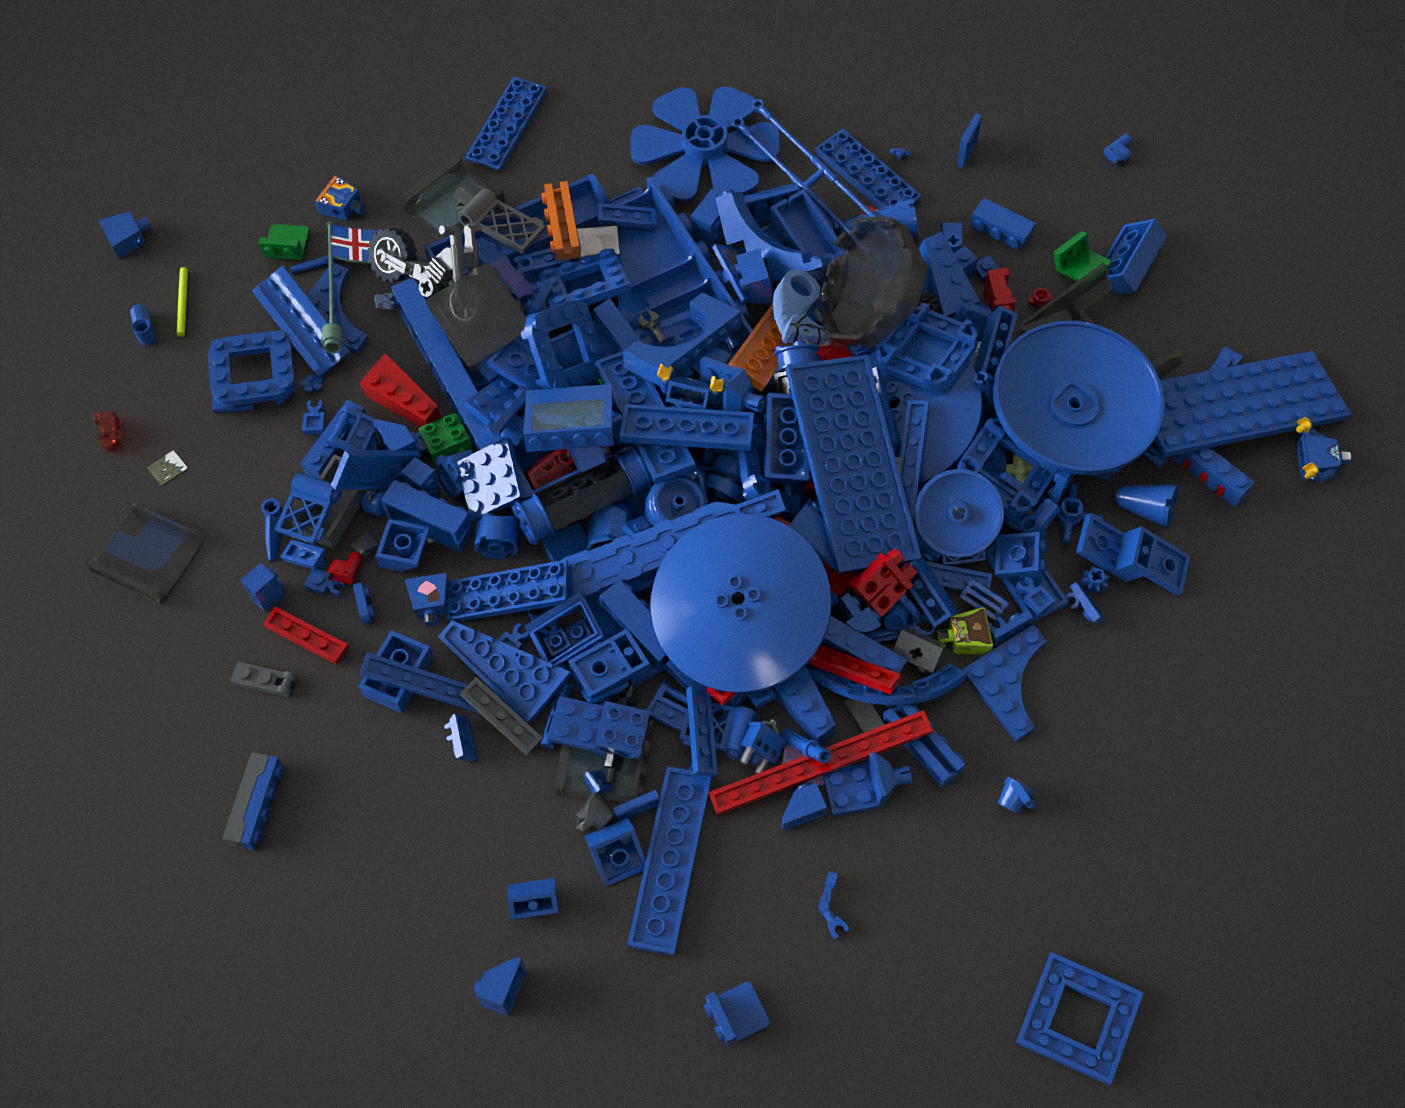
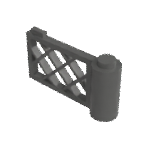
(484, 204)

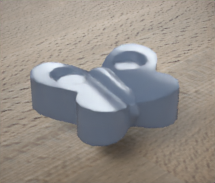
(384, 301)

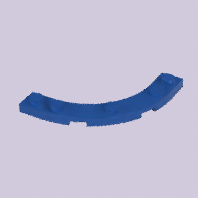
(919, 691)

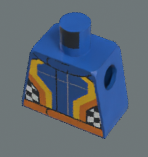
(339, 200)

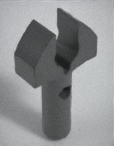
(644, 324)

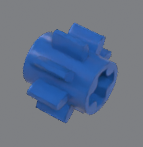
(1098, 575)

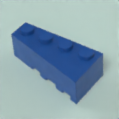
(946, 276)
(806, 706)

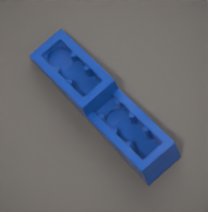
(615, 324)

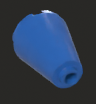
(1149, 501)

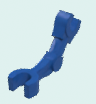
(824, 908)

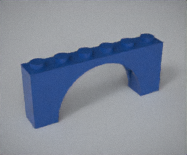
(715, 319)

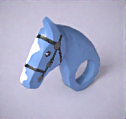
(791, 309)

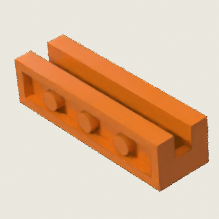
(562, 222)

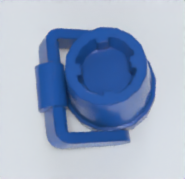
(898, 615)
(1016, 795)

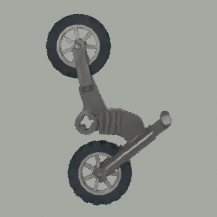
(439, 273)

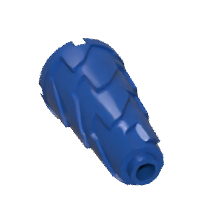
(900, 211)

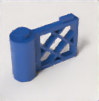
(310, 490)
(734, 731)

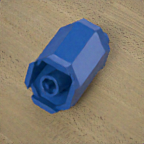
(607, 525)

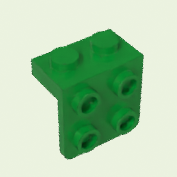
(285, 242)
(1076, 259)
(445, 437)

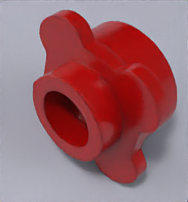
(1042, 294)

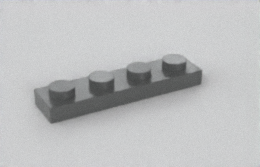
(501, 716)

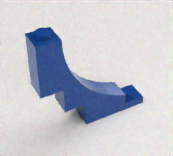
(741, 227)

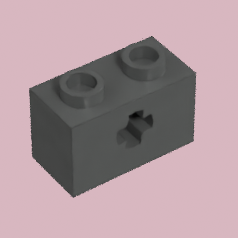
(930, 648)

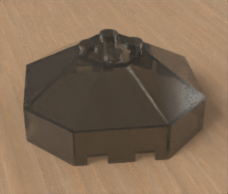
(871, 283)

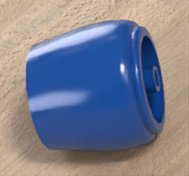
(673, 499)

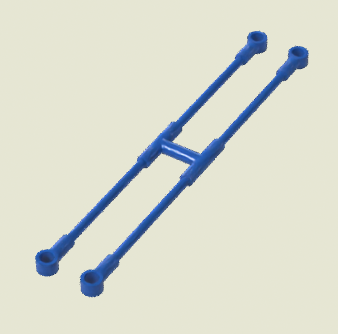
(823, 169)

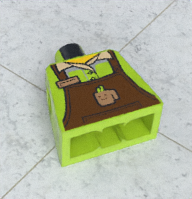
(968, 633)

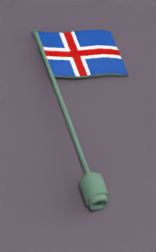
(350, 246)

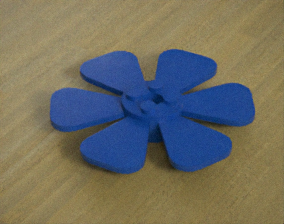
(703, 142)

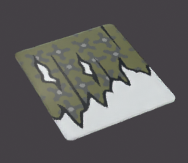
(167, 467)

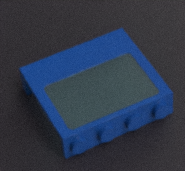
(568, 418)

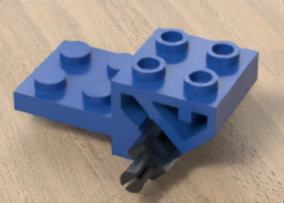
(606, 730)

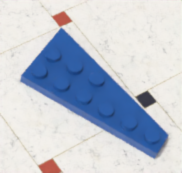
(513, 674)

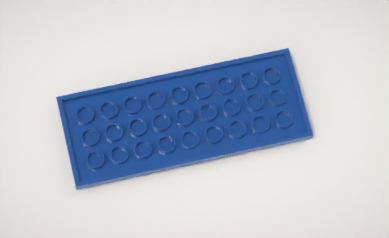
(1246, 403)
(852, 462)

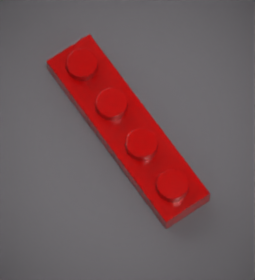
(306, 635)
(855, 669)

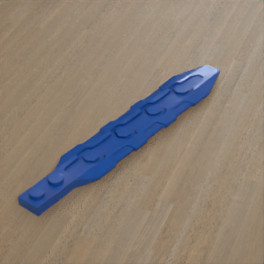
(644, 551)

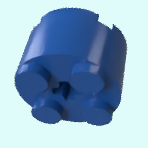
(496, 536)

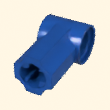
(142, 324)
(1227, 359)

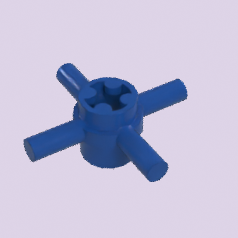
(1070, 520)

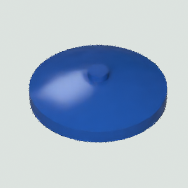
(959, 512)

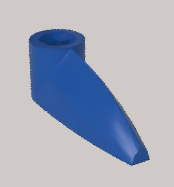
(272, 511)

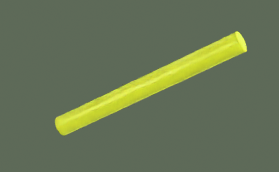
(182, 301)

